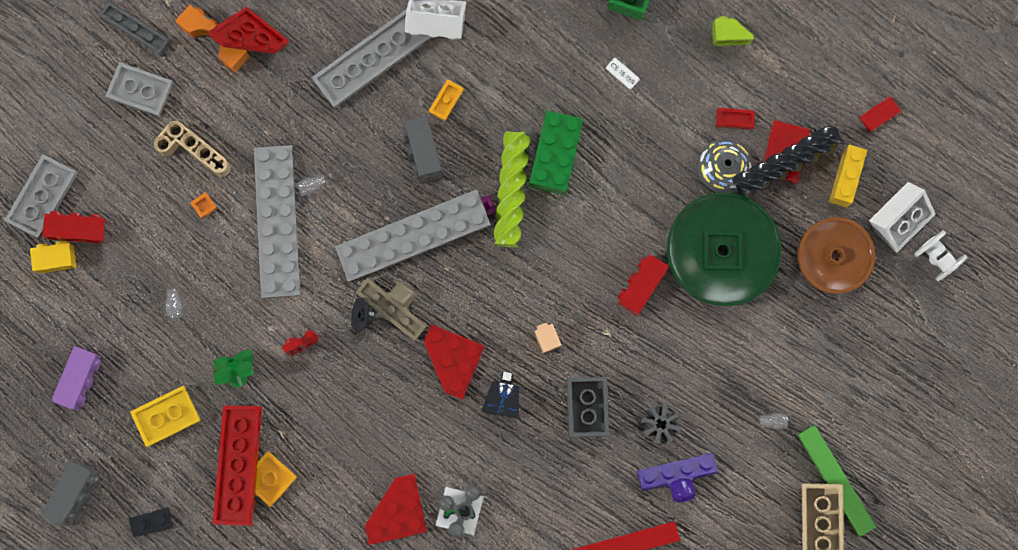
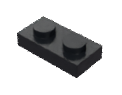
(150, 522)

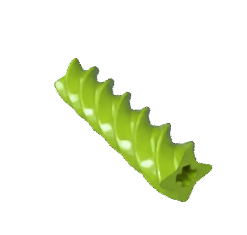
(510, 192)

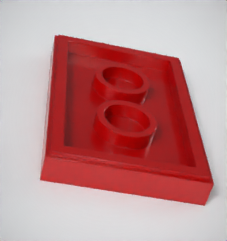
(781, 137)

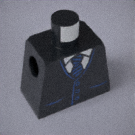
(503, 398)

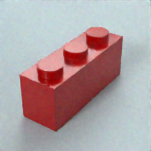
(73, 227)
(642, 284)

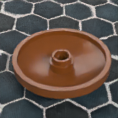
(836, 255)

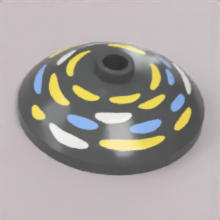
(712, 166)

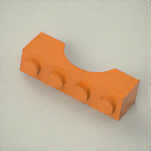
(195, 23)

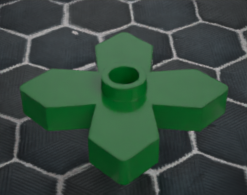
(234, 369)

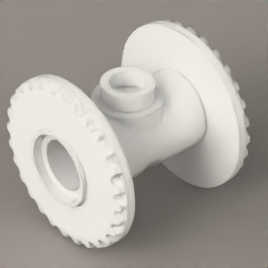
(940, 256)

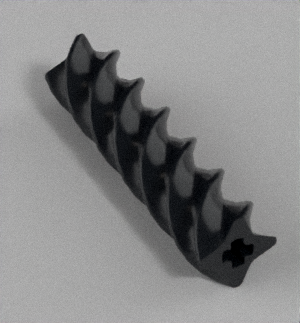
(790, 159)

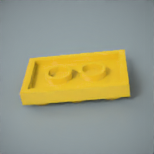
(165, 416)

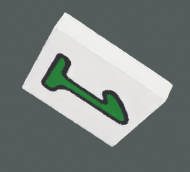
(445, 518)

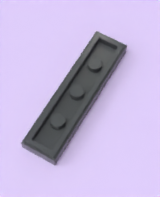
(134, 28)

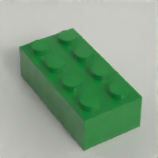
(555, 153)

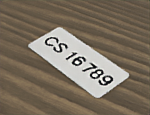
(622, 73)

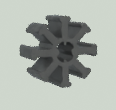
(658, 431)

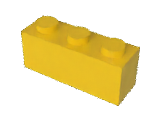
(848, 176)

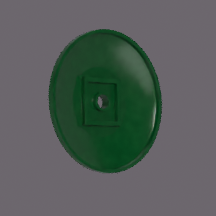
(728, 222)

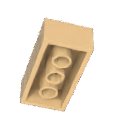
(822, 516)

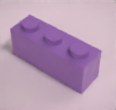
(76, 378)

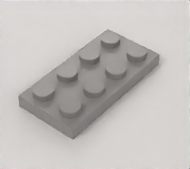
(40, 195)

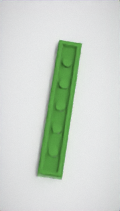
(833, 474)

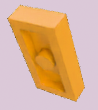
(446, 100)

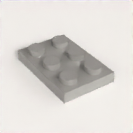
(139, 89)

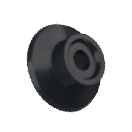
(361, 315)

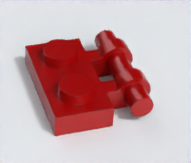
(293, 346)

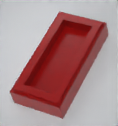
(879, 114)
(735, 118)

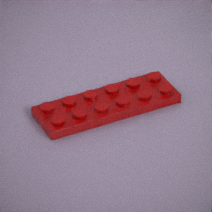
(237, 465)

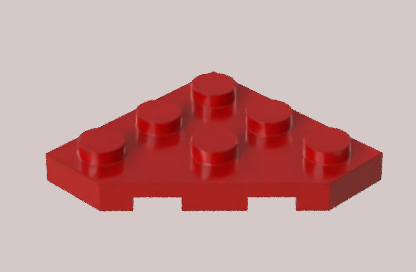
(248, 32)
(453, 359)
(397, 513)

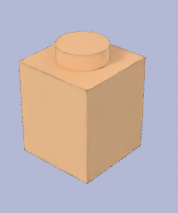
(547, 337)

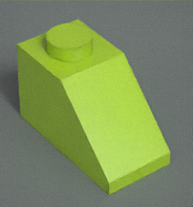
(730, 32)

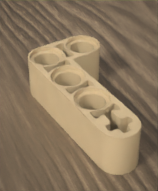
(196, 151)

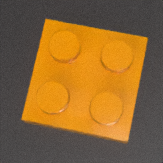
(272, 479)

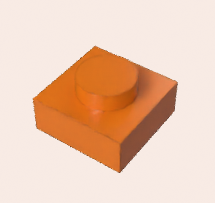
(203, 205)

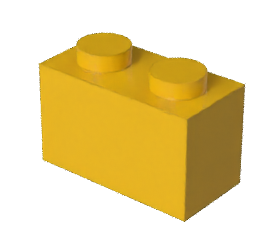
(53, 257)

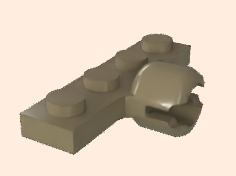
(394, 305)

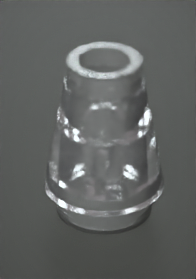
(310, 185)
(173, 304)
(774, 421)

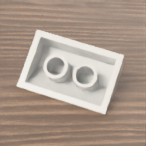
(435, 18)
(903, 216)

